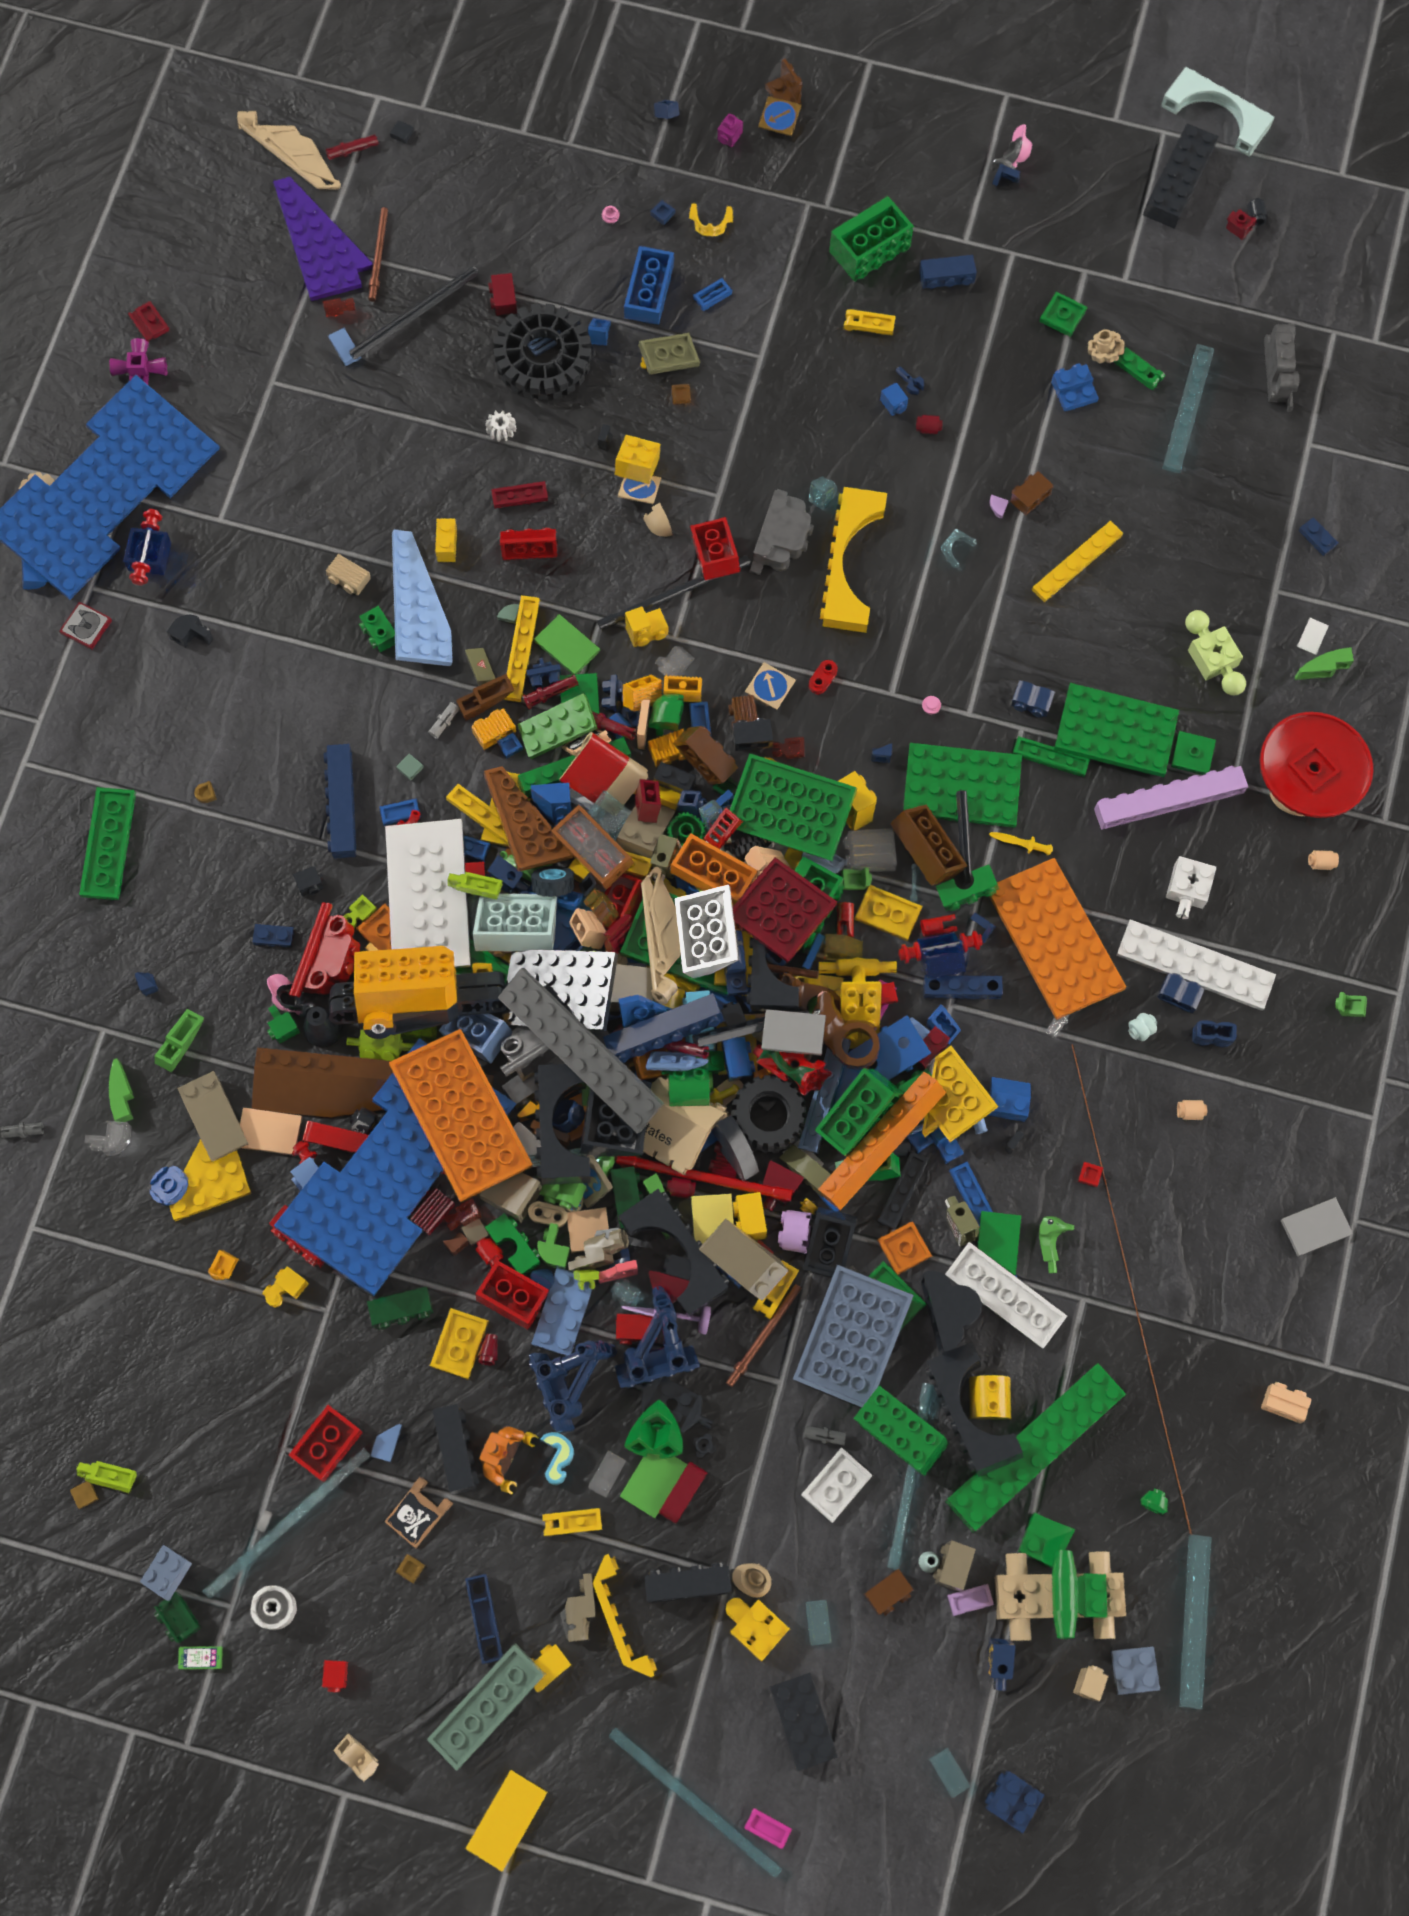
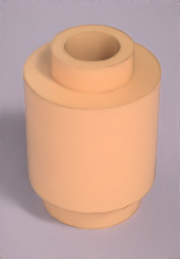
(1323, 860)
(1191, 1110)

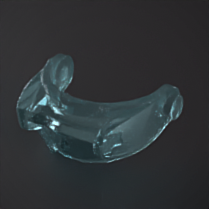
(947, 545)

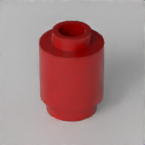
(489, 1251)

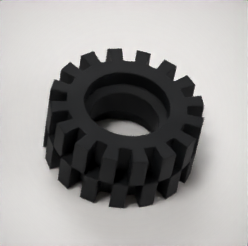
(741, 847)

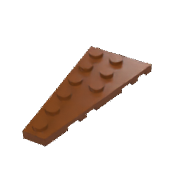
(523, 824)

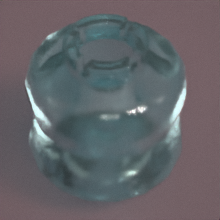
(625, 1293)

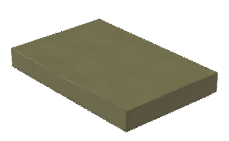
(669, 353)

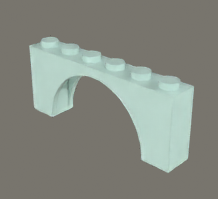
(1193, 88)

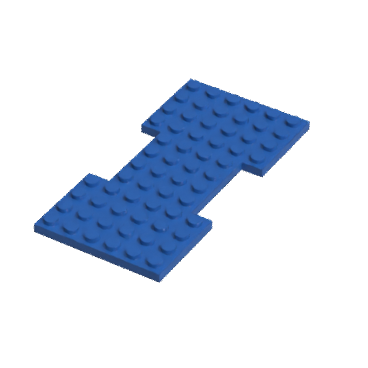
(67, 525)
(361, 1214)

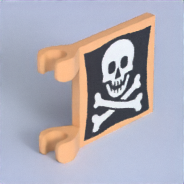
(574, 746)

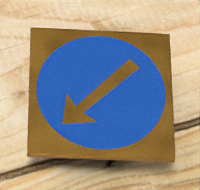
(779, 116)

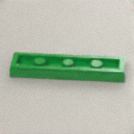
(1048, 756)

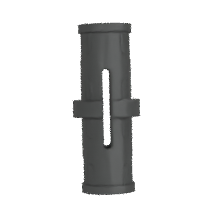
(22, 1130)
(825, 1435)

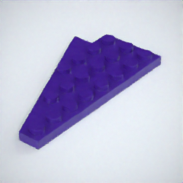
(323, 251)

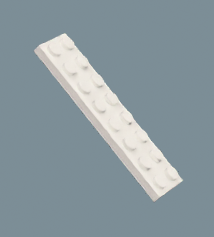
(1197, 964)

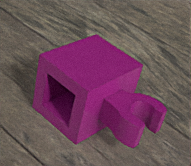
(730, 130)

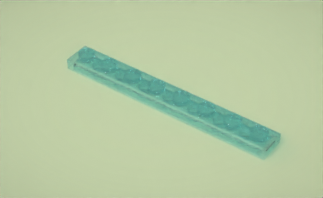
(1188, 408)
(1195, 1622)

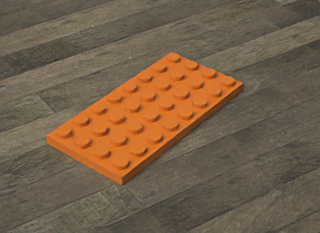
(1056, 939)
(460, 1115)

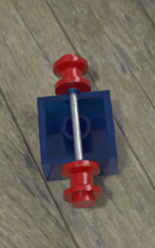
(147, 549)
(941, 953)

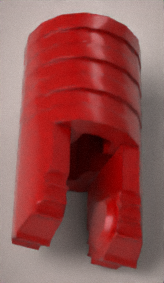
(845, 916)
(935, 925)

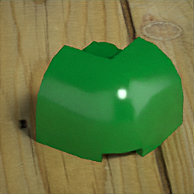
(666, 713)

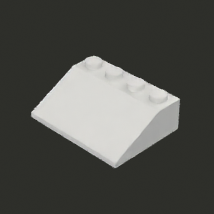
(706, 931)

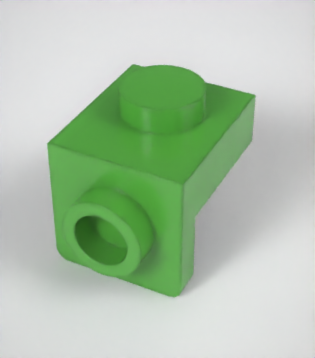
(856, 879)
(1351, 1005)

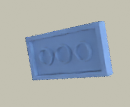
(562, 1314)

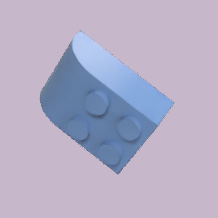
(482, 1033)

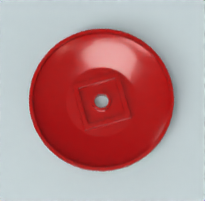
(1332, 746)

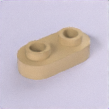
(548, 1213)

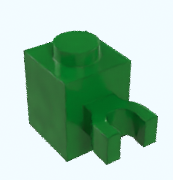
(282, 1026)

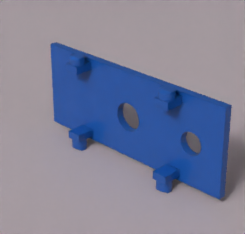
(891, 1058)

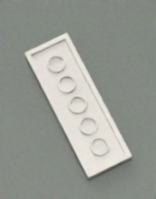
(1006, 1295)

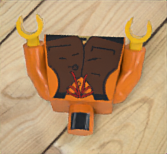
(499, 1453)

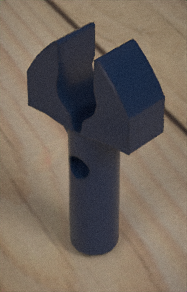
(911, 381)

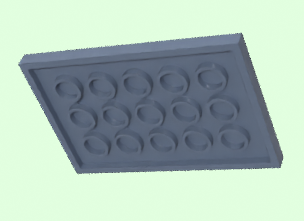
(853, 1336)

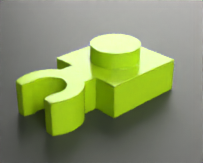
(360, 909)

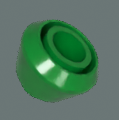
(1155, 1501)

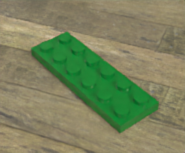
(107, 843)

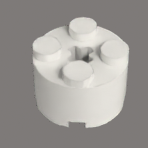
(262, 1604)

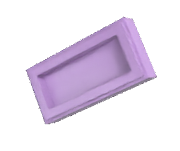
(970, 1600)

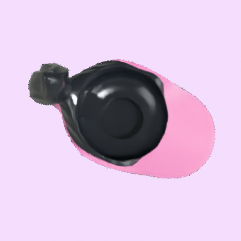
(280, 989)

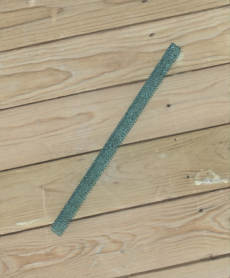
(288, 1522)
(713, 1817)

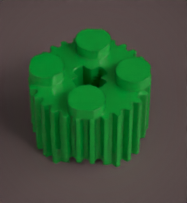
(688, 824)

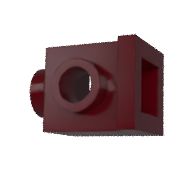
(1240, 223)

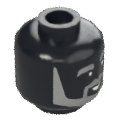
(364, 1121)

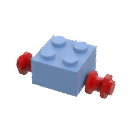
(307, 1167)

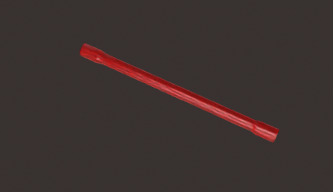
(775, 1192)

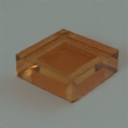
(681, 394)

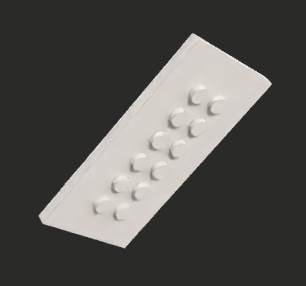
(420, 901)

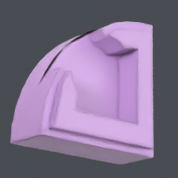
(998, 505)

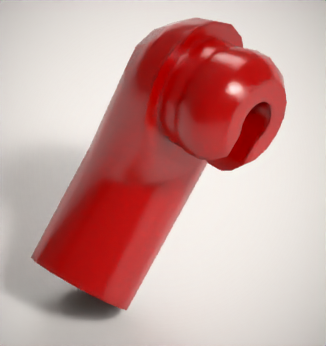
(414, 817)

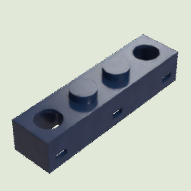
(963, 987)
(484, 1618)

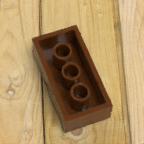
(928, 844)

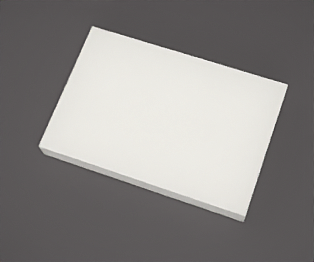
(836, 1485)

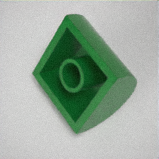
(689, 1087)

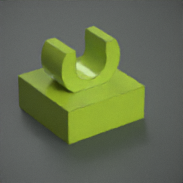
(586, 1275)

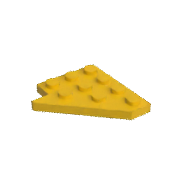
(964, 1099)
(210, 1183)

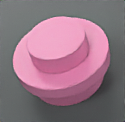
(610, 214)
(931, 705)

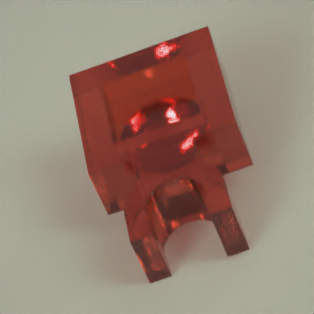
(336, 306)
(792, 748)
(465, 1214)

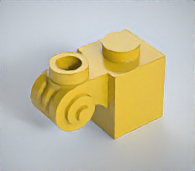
(286, 1282)

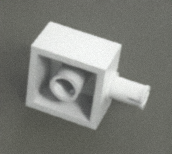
(1190, 894)

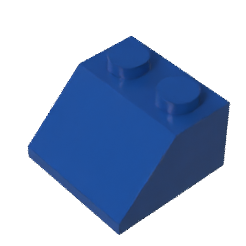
(552, 800)
(737, 1059)
(1011, 1098)

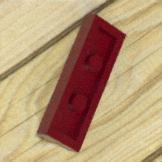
(519, 494)

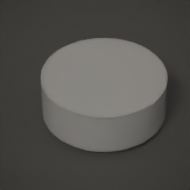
(264, 1521)

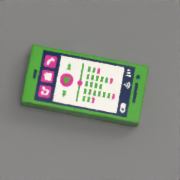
(200, 1657)

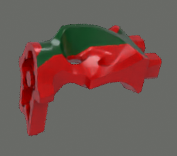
(807, 1075)

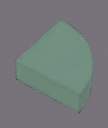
(509, 613)

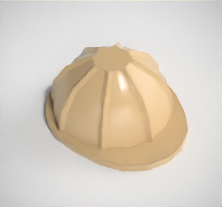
(752, 1579)

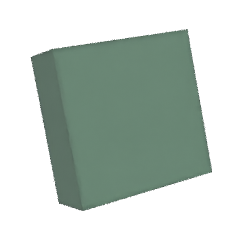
(409, 767)

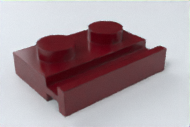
(148, 321)
(617, 934)

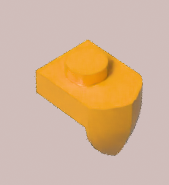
(222, 1266)

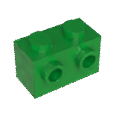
(378, 628)

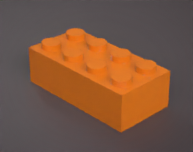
(712, 868)

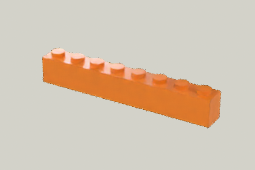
(882, 1140)

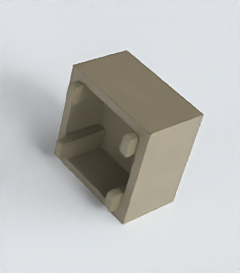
(954, 1566)

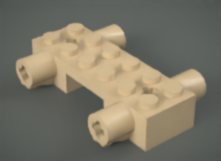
(1038, 1596)

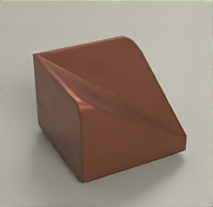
(456, 1244)

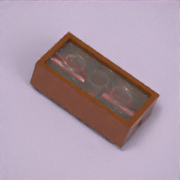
(592, 846)

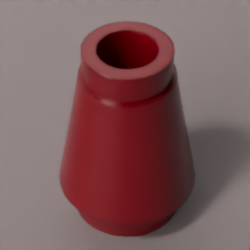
(489, 1350)

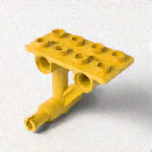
(859, 998)

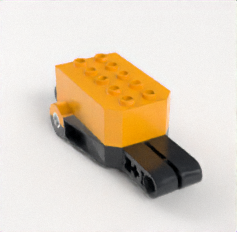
(411, 991)

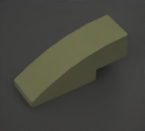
(805, 1166)

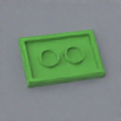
(567, 645)
(653, 1483)

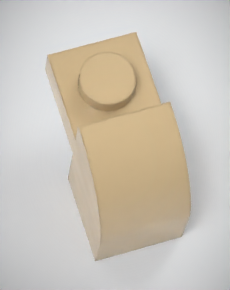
(356, 1757)

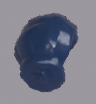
(568, 1116)

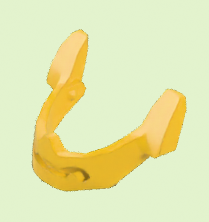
(710, 230)

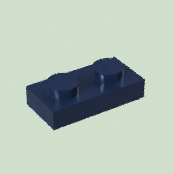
(1318, 536)
(273, 935)

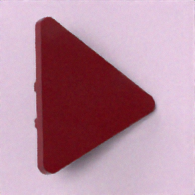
(673, 1285)

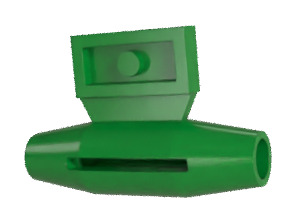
(1075, 1595)

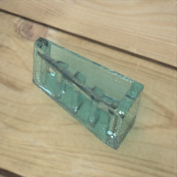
(709, 815)

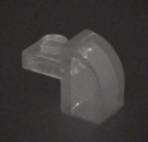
(675, 663)
(114, 1142)

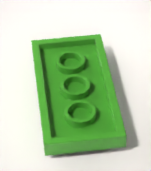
(557, 726)

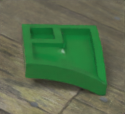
(1044, 1538)

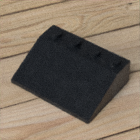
(607, 1133)

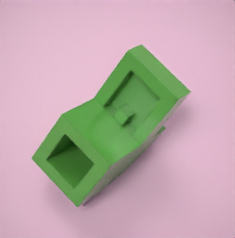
(550, 1253)

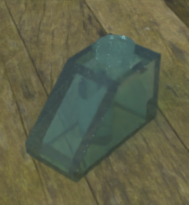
(822, 492)

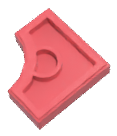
(619, 1271)

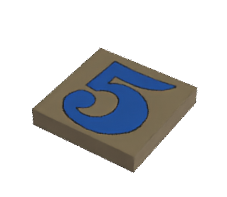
(598, 1185)

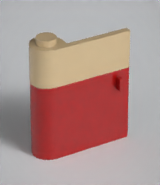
(601, 769)

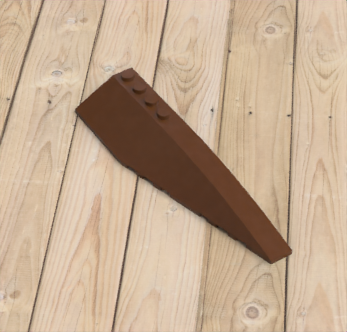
(317, 1083)

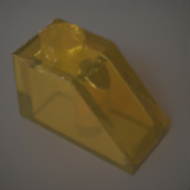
(842, 947)

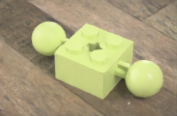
(1215, 653)

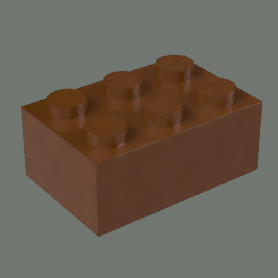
(705, 755)

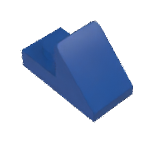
(948, 1150)

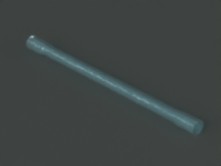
(896, 1550)

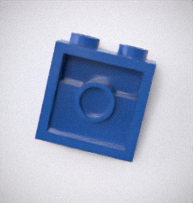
(1074, 387)

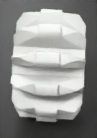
(500, 426)

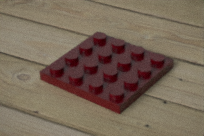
(782, 909)

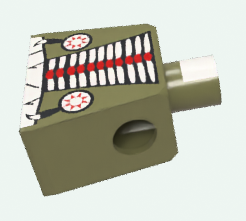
(664, 854)
(961, 1221)

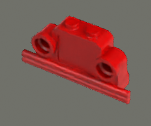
(327, 956)

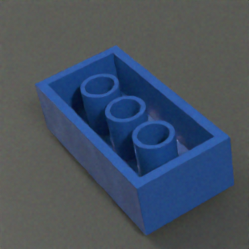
(649, 285)

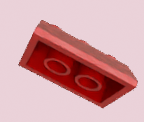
(528, 544)
(625, 896)
(512, 1294)

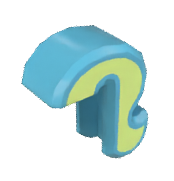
(561, 1459)

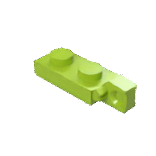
(476, 884)
(107, 1475)

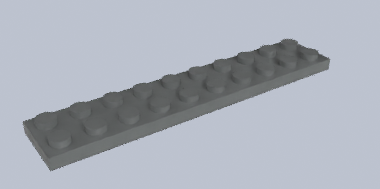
(580, 1050)

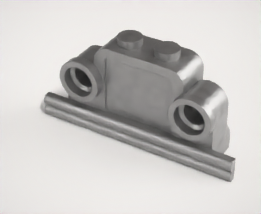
(1281, 364)
(782, 533)
(525, 1053)

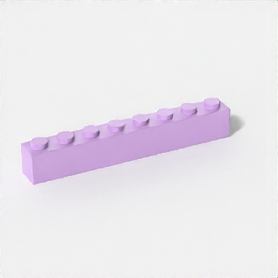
(1170, 797)

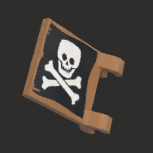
(416, 1514)

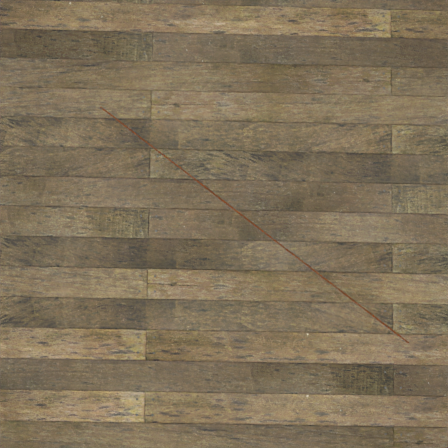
(1132, 1292)

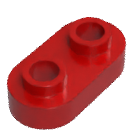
(824, 676)

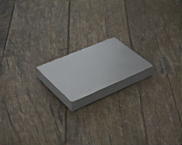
(793, 1032)
(1316, 1226)

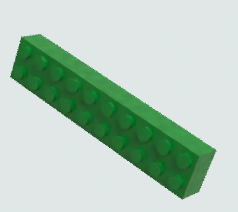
(1041, 1444)

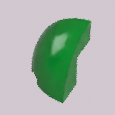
(655, 1433)

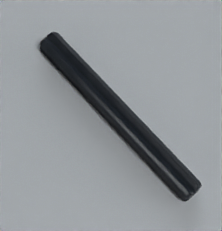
(964, 836)

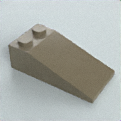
(641, 836)
(213, 1116)
(744, 1259)

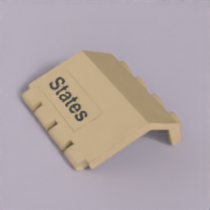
(679, 1131)

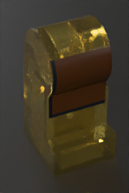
(601, 907)

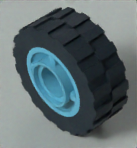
(552, 881)

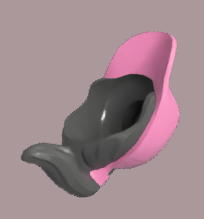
(1018, 149)

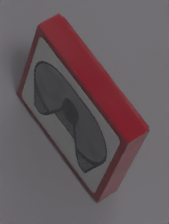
(85, 625)

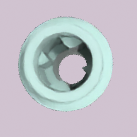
(925, 1566)

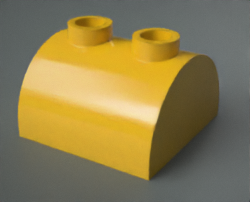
(990, 1397)

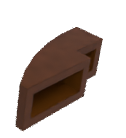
(484, 697)

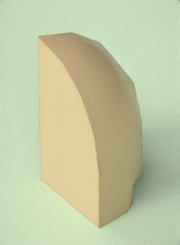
(658, 521)

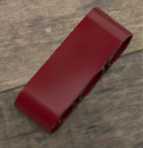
(682, 1492)

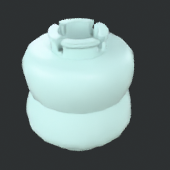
(1142, 1026)

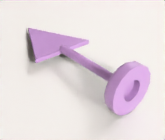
(703, 1319)

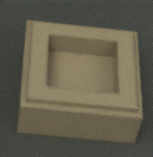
(475, 1232)

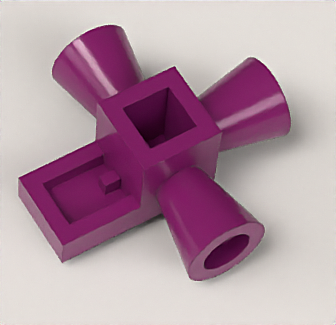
(138, 363)

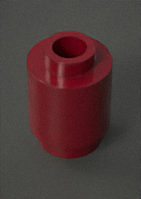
(928, 424)
(681, 1187)

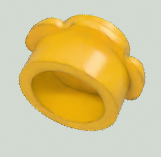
(808, 1206)

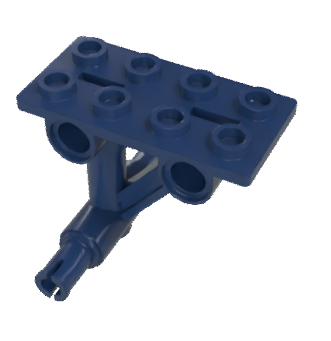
(647, 1365)
(551, 1380)

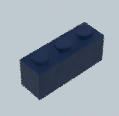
(947, 271)

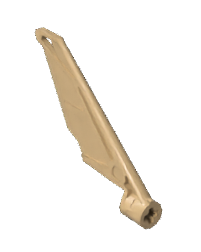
(291, 148)
(661, 935)

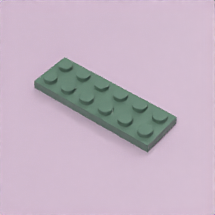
(486, 1706)

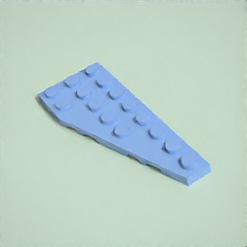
(420, 623)

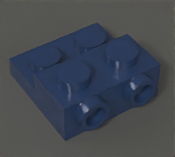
(1013, 1801)

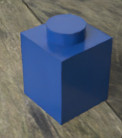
(894, 399)

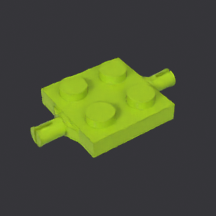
(380, 1049)

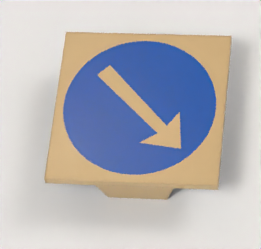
(639, 491)
(770, 686)

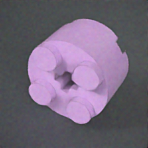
(795, 1231)

